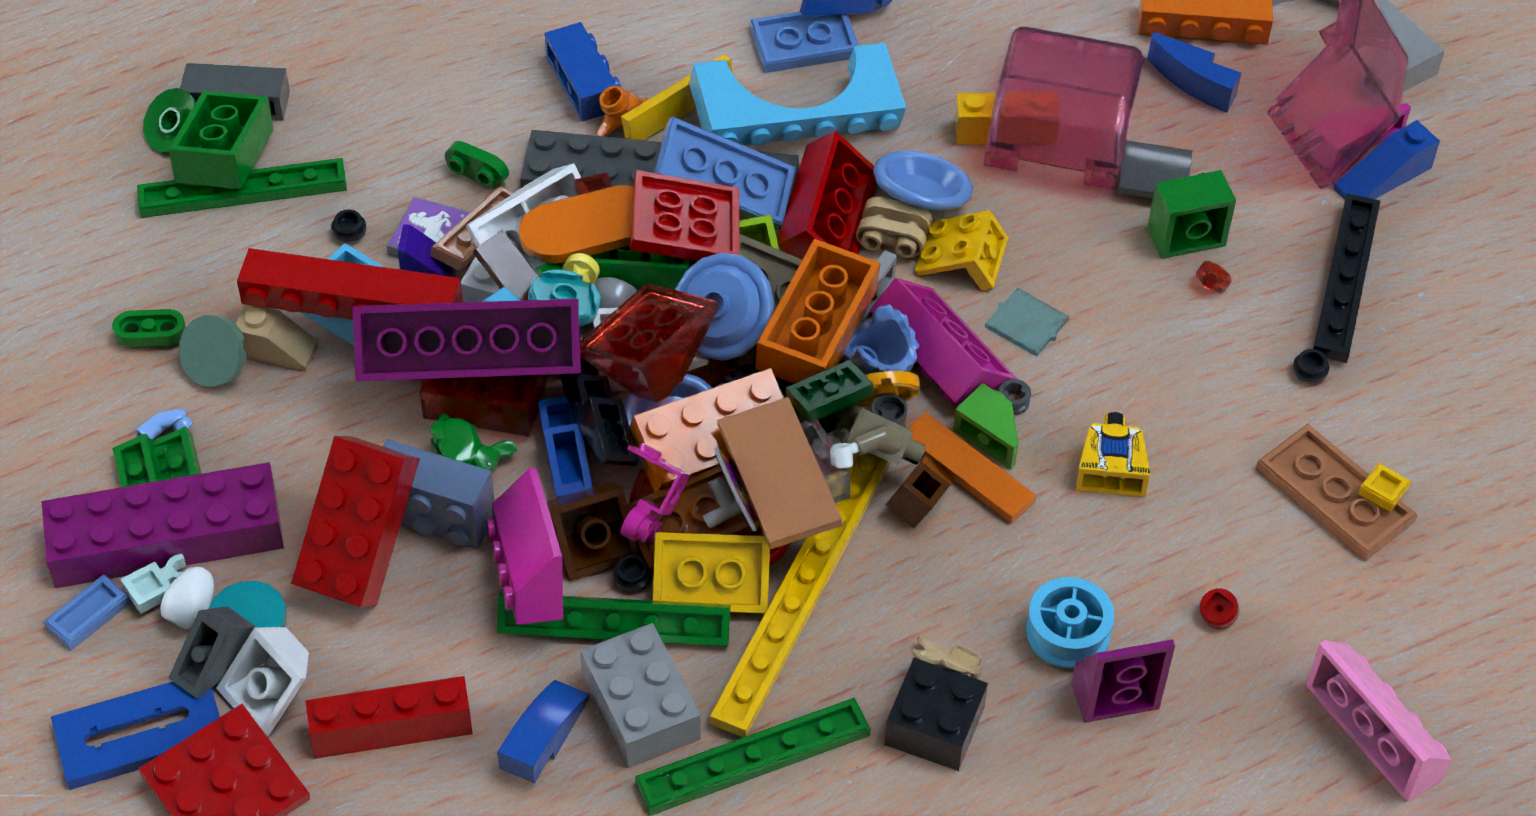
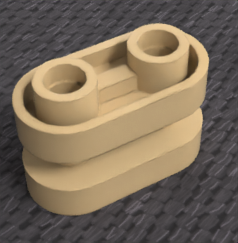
(893, 227)

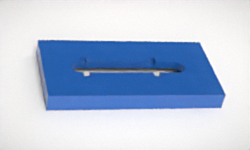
(127, 754)

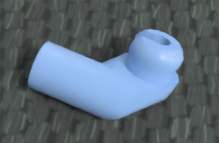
(161, 421)

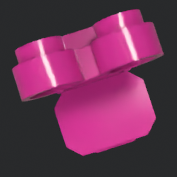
(643, 519)

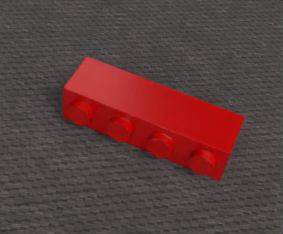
(388, 717)

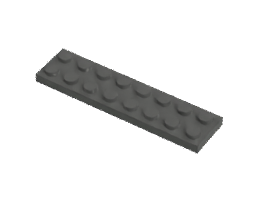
(601, 155)

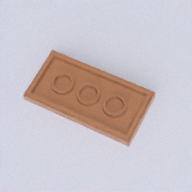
(779, 473)
(1328, 488)

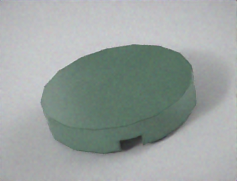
(212, 350)

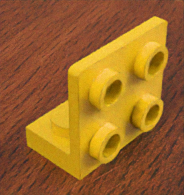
(966, 242)

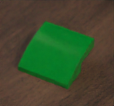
(156, 460)

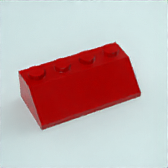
(827, 197)

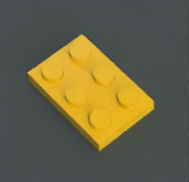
(712, 570)

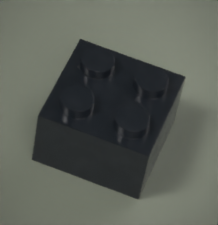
(935, 714)

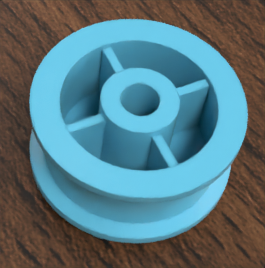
(1069, 621)

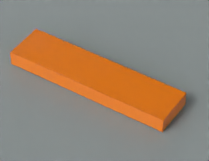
(972, 469)

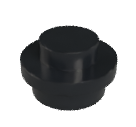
(348, 226)
(1311, 366)
(631, 573)

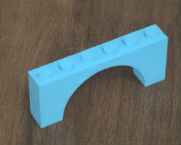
(734, 113)

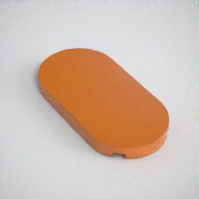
(578, 224)

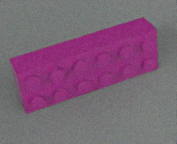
(466, 339)
(150, 522)

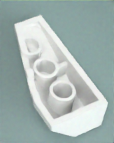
(507, 214)

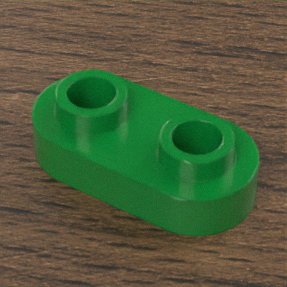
(476, 164)
(148, 327)

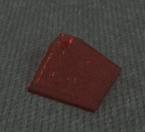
(650, 340)

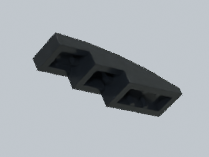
(600, 415)

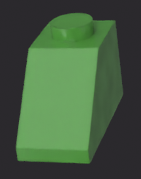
(989, 424)

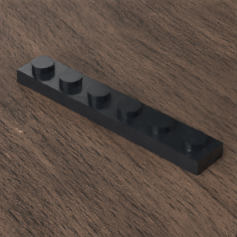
(1346, 277)

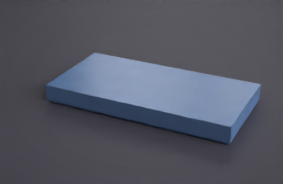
(707, 157)

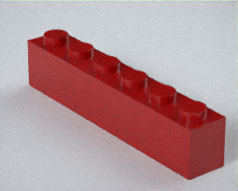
(335, 286)

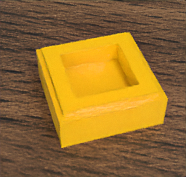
(1384, 487)

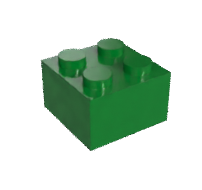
(1191, 214)

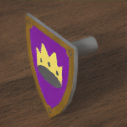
(728, 506)

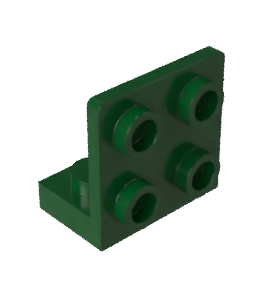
(828, 393)

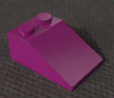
(1122, 680)

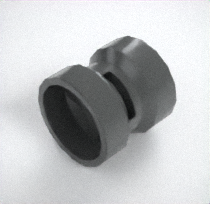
(891, 408)

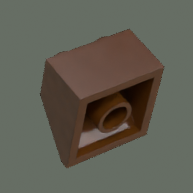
(590, 529)

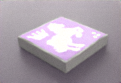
(429, 218)

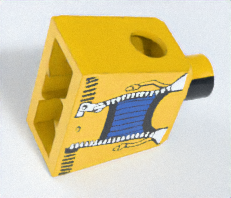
(1114, 459)

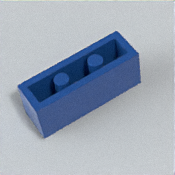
(579, 68)

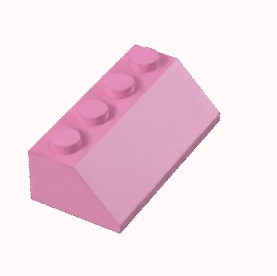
(1377, 719)

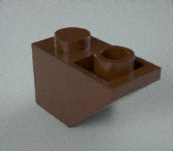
(920, 491)

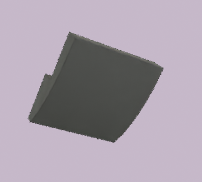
(1148, 164)

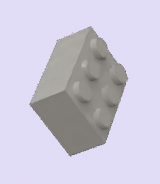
(640, 695)

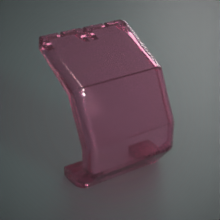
(1345, 93)
(1064, 104)

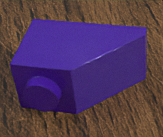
(415, 253)

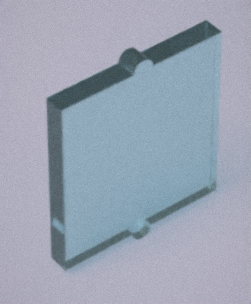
(1027, 321)

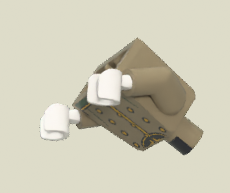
(866, 433)

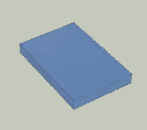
(802, 40)

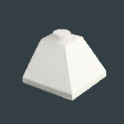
(266, 675)

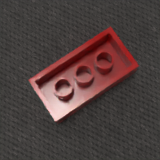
(355, 521)

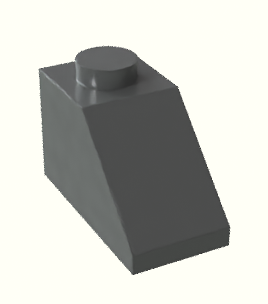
(210, 649)

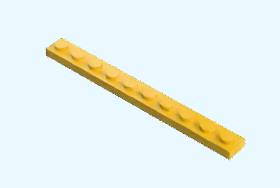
(794, 604)

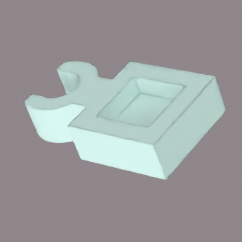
(149, 583)

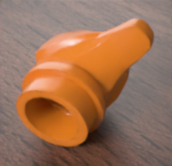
(614, 104)

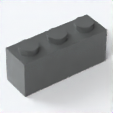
(240, 80)

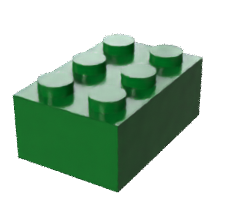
(221, 139)

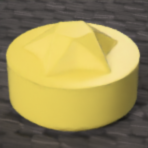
(584, 266)

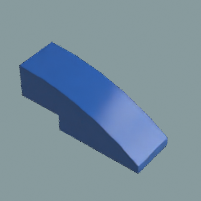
(1194, 71)
(564, 447)
(541, 730)

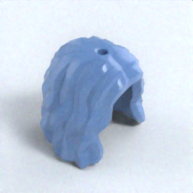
(883, 343)

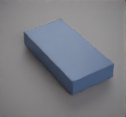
(87, 612)

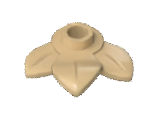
(956, 659)

